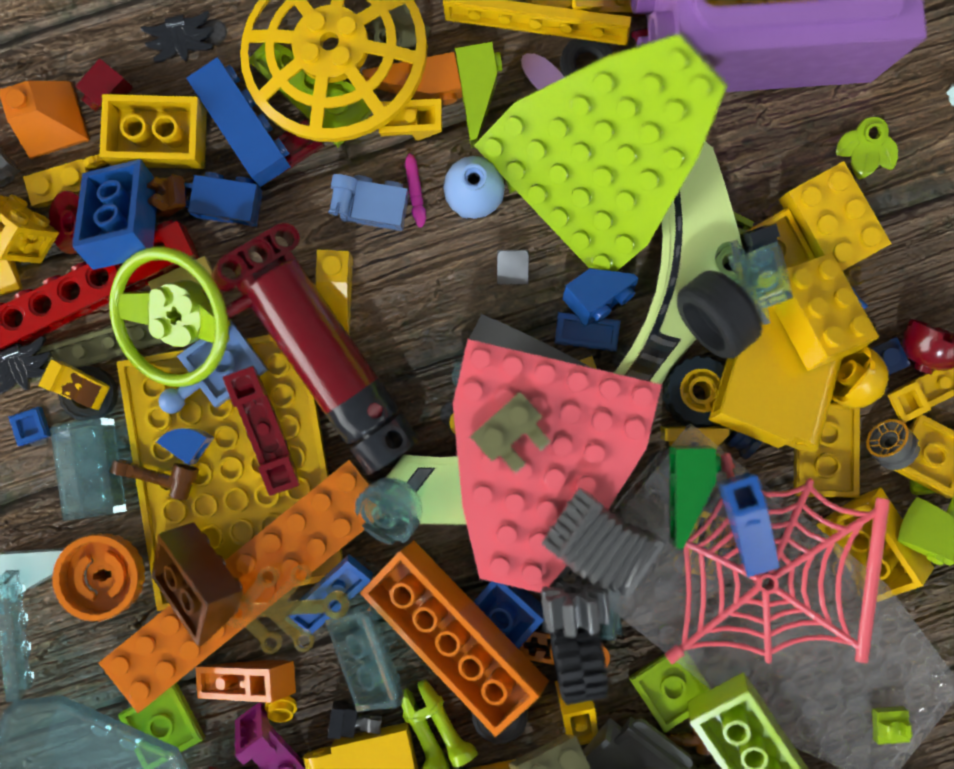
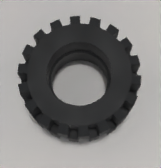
(579, 665)

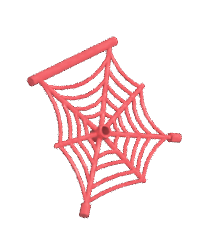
(863, 642)

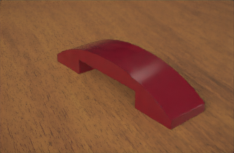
(262, 429)

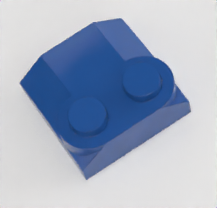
(511, 610)

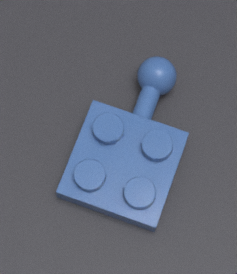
(237, 356)

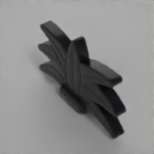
(179, 36)
(21, 364)

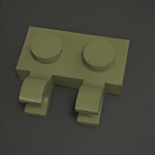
(506, 427)

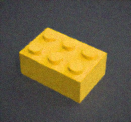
(153, 129)
(836, 217)
(824, 313)

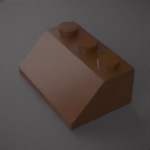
(195, 581)

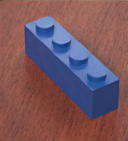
(238, 122)

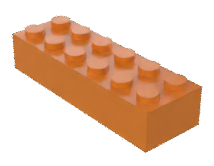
(455, 638)

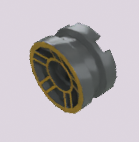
(893, 444)

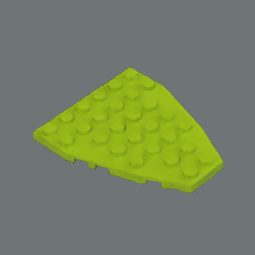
(609, 146)

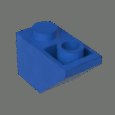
(597, 292)

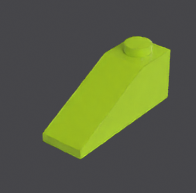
(478, 79)

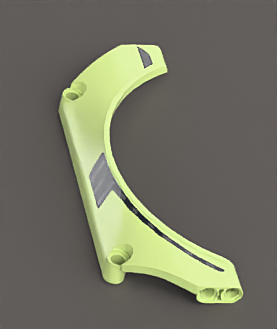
(694, 233)

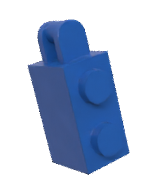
(224, 199)

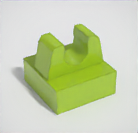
(891, 725)

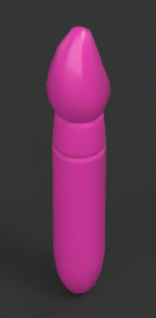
(418, 211)

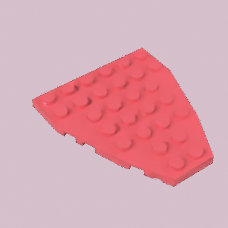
(596, 436)

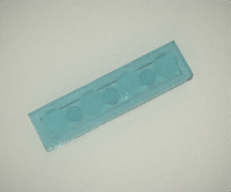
(13, 642)

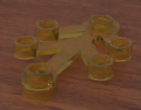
(279, 608)

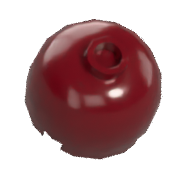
(928, 347)

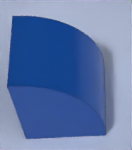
(186, 443)

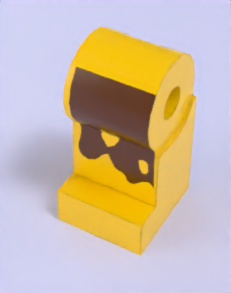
(74, 384)

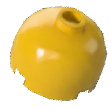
(861, 379)

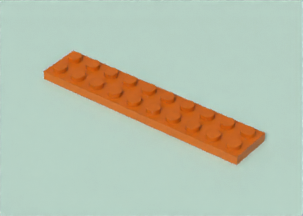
(302, 535)

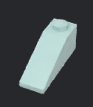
(33, 565)

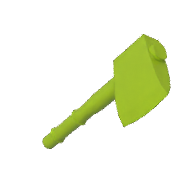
(929, 531)

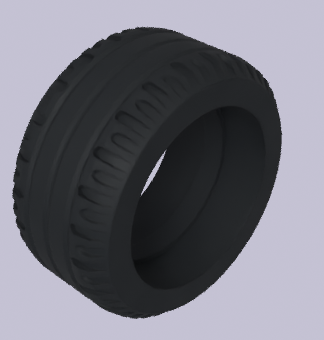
(719, 314)

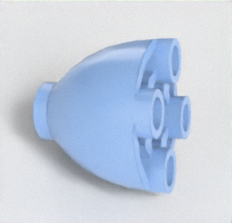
(473, 199)

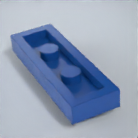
(347, 577)

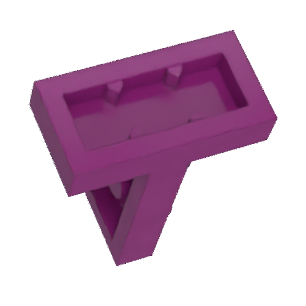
(261, 742)

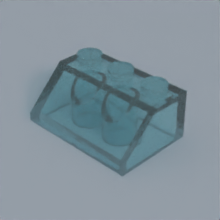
(83, 468)
(365, 659)

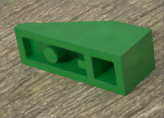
(690, 485)

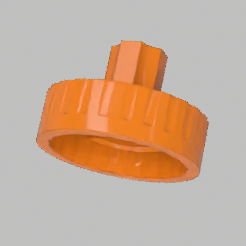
(114, 593)

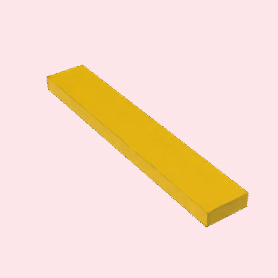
(540, 19)

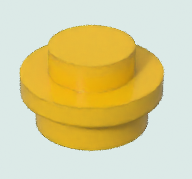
(281, 710)

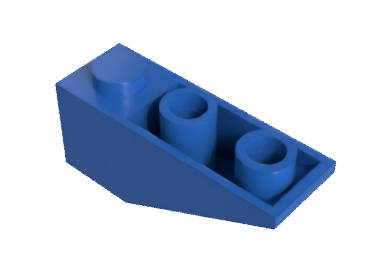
(749, 523)

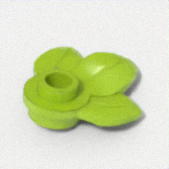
(868, 152)

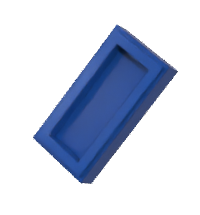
(596, 335)

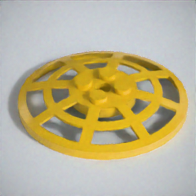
(334, 64)

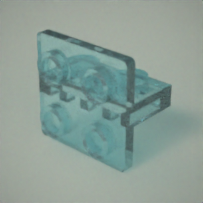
(761, 275)

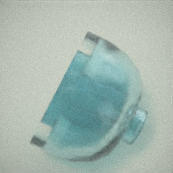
(389, 510)

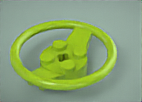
(174, 313)

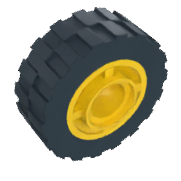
(679, 390)

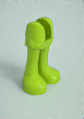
(458, 750)

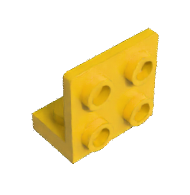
(25, 234)

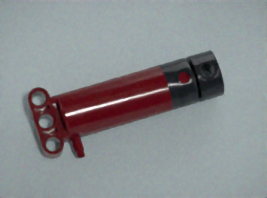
(316, 346)

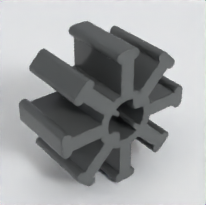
(575, 606)

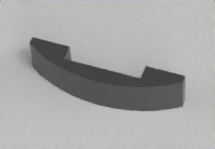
(499, 334)

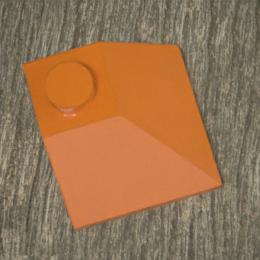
(44, 116)

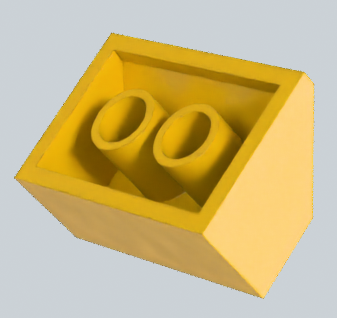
(900, 566)

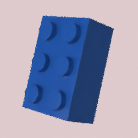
(114, 214)

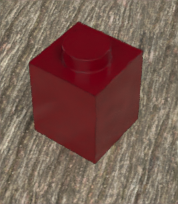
(101, 80)

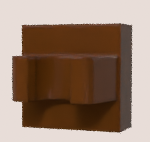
(168, 196)

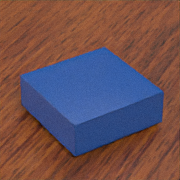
(29, 426)

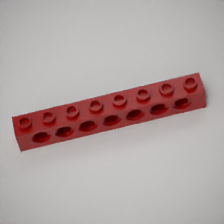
(91, 295)

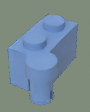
(369, 202)

